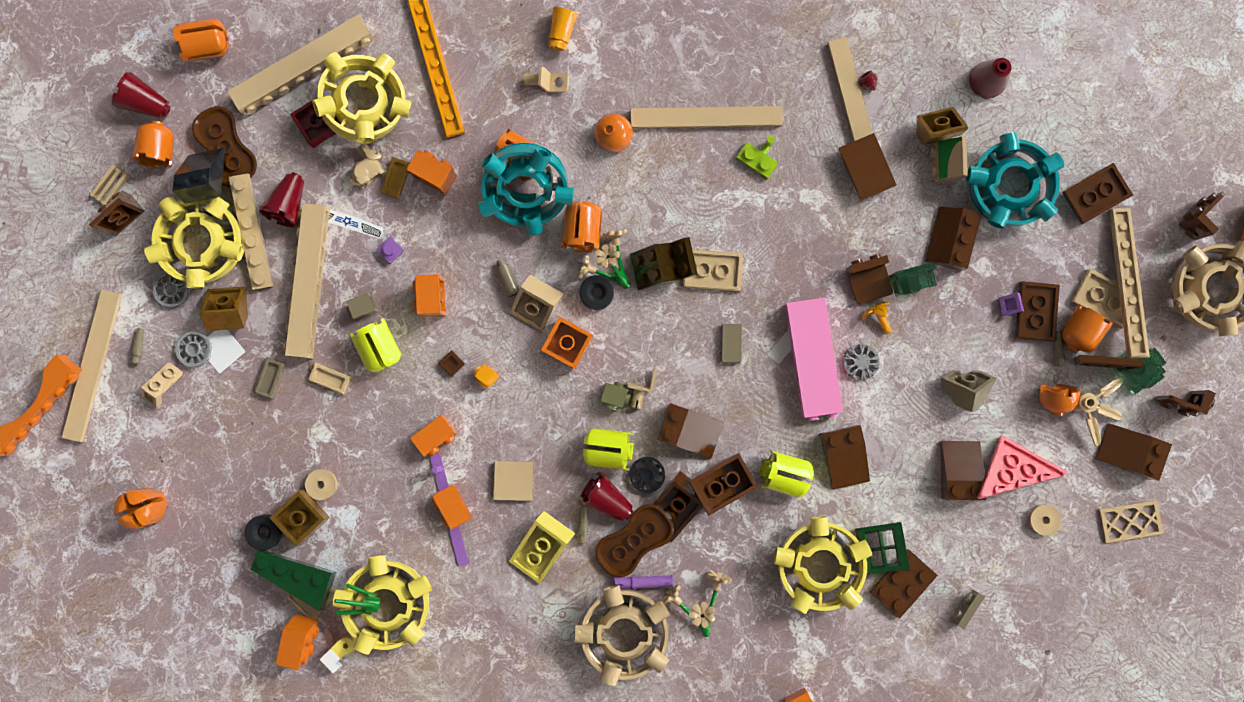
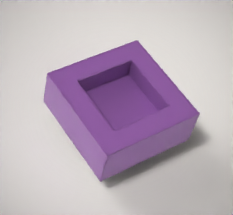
(390, 250)
(1011, 304)

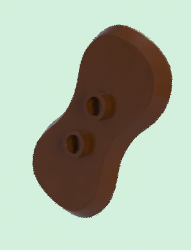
(217, 129)
(645, 531)

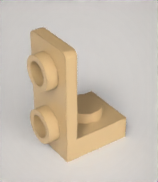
(159, 384)

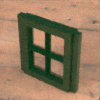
(900, 547)

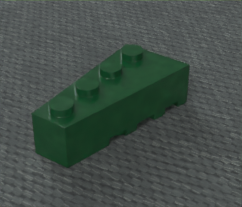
(296, 577)

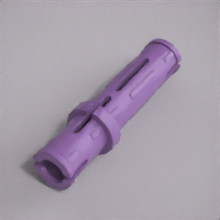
(644, 582)

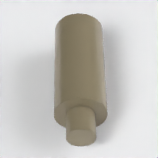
(507, 278)

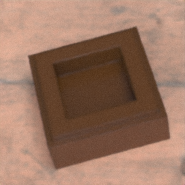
(451, 363)

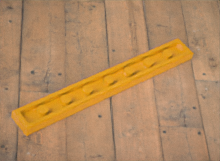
(436, 68)

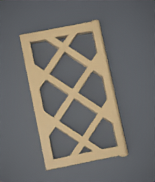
(1138, 507)

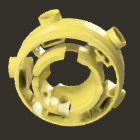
(363, 122)
(220, 240)
(847, 594)
(367, 638)

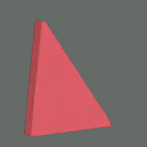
(1015, 468)

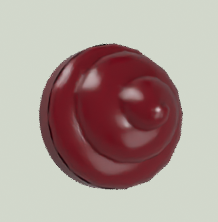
(868, 80)

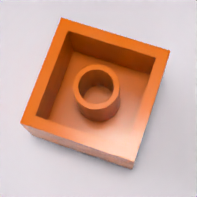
(431, 171)
(429, 295)
(567, 343)
(297, 642)

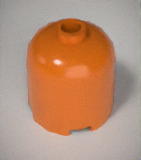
(153, 145)
(1085, 330)

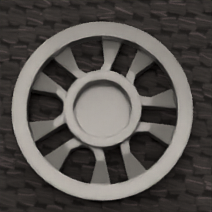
(171, 290)
(193, 349)
(861, 362)

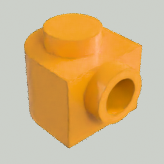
(485, 375)

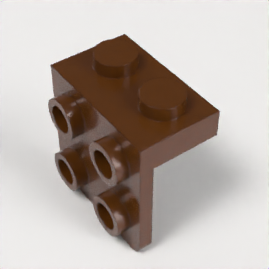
(1196, 222)
(869, 279)
(1197, 403)

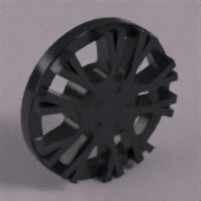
(647, 474)

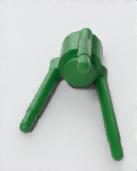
(369, 604)

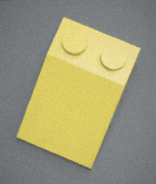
(541, 547)

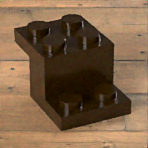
(663, 263)

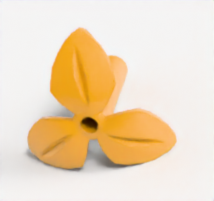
(880, 311)

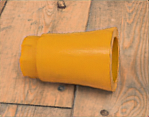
(561, 28)

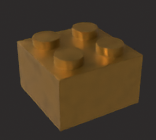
(299, 517)

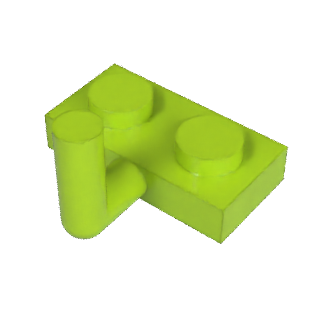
(758, 159)

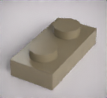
(964, 615)

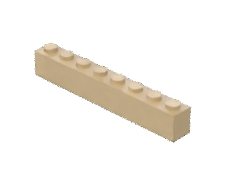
(299, 65)
(307, 281)

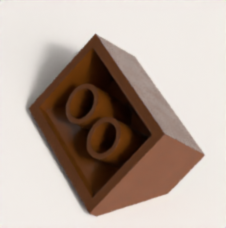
(953, 237)

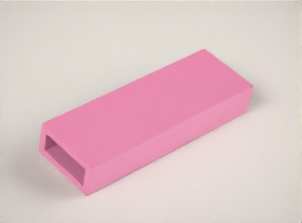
(813, 358)

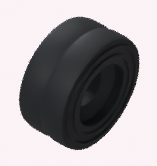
(607, 292)
(252, 533)

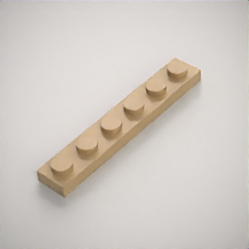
(251, 231)

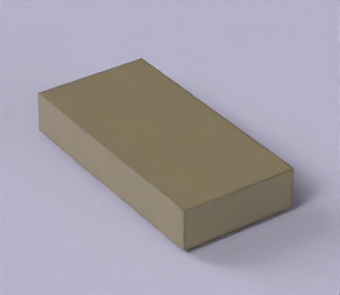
(731, 343)
(270, 378)

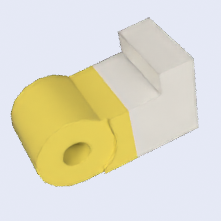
(341, 648)

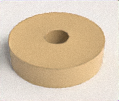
(312, 484)
(1053, 519)

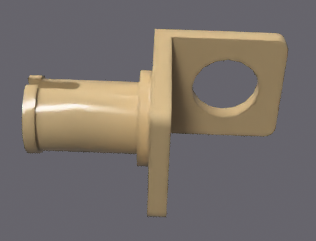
(546, 80)
(639, 391)

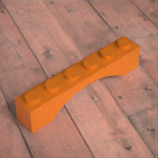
(56, 378)

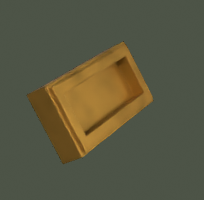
(395, 178)

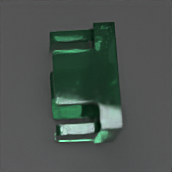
(913, 279)
(1143, 377)

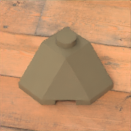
(968, 389)

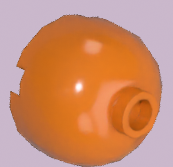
(613, 132)
(1059, 398)

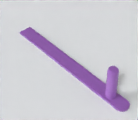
(456, 537)

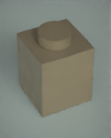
(361, 306)

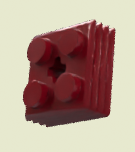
(305, 121)

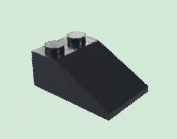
(200, 176)

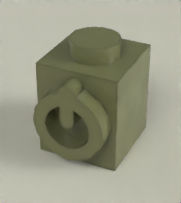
(615, 396)

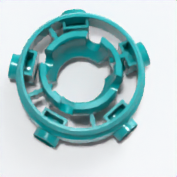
(529, 161)
(1045, 167)

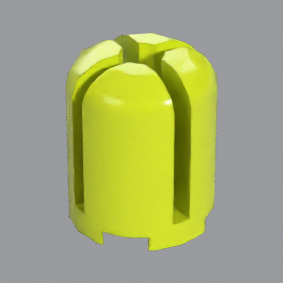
(376, 346)
(604, 458)
(781, 483)

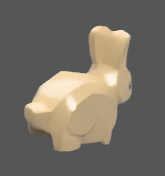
(368, 169)

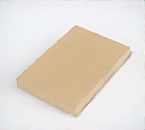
(716, 271)
(1099, 295)

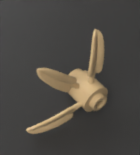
(1088, 403)

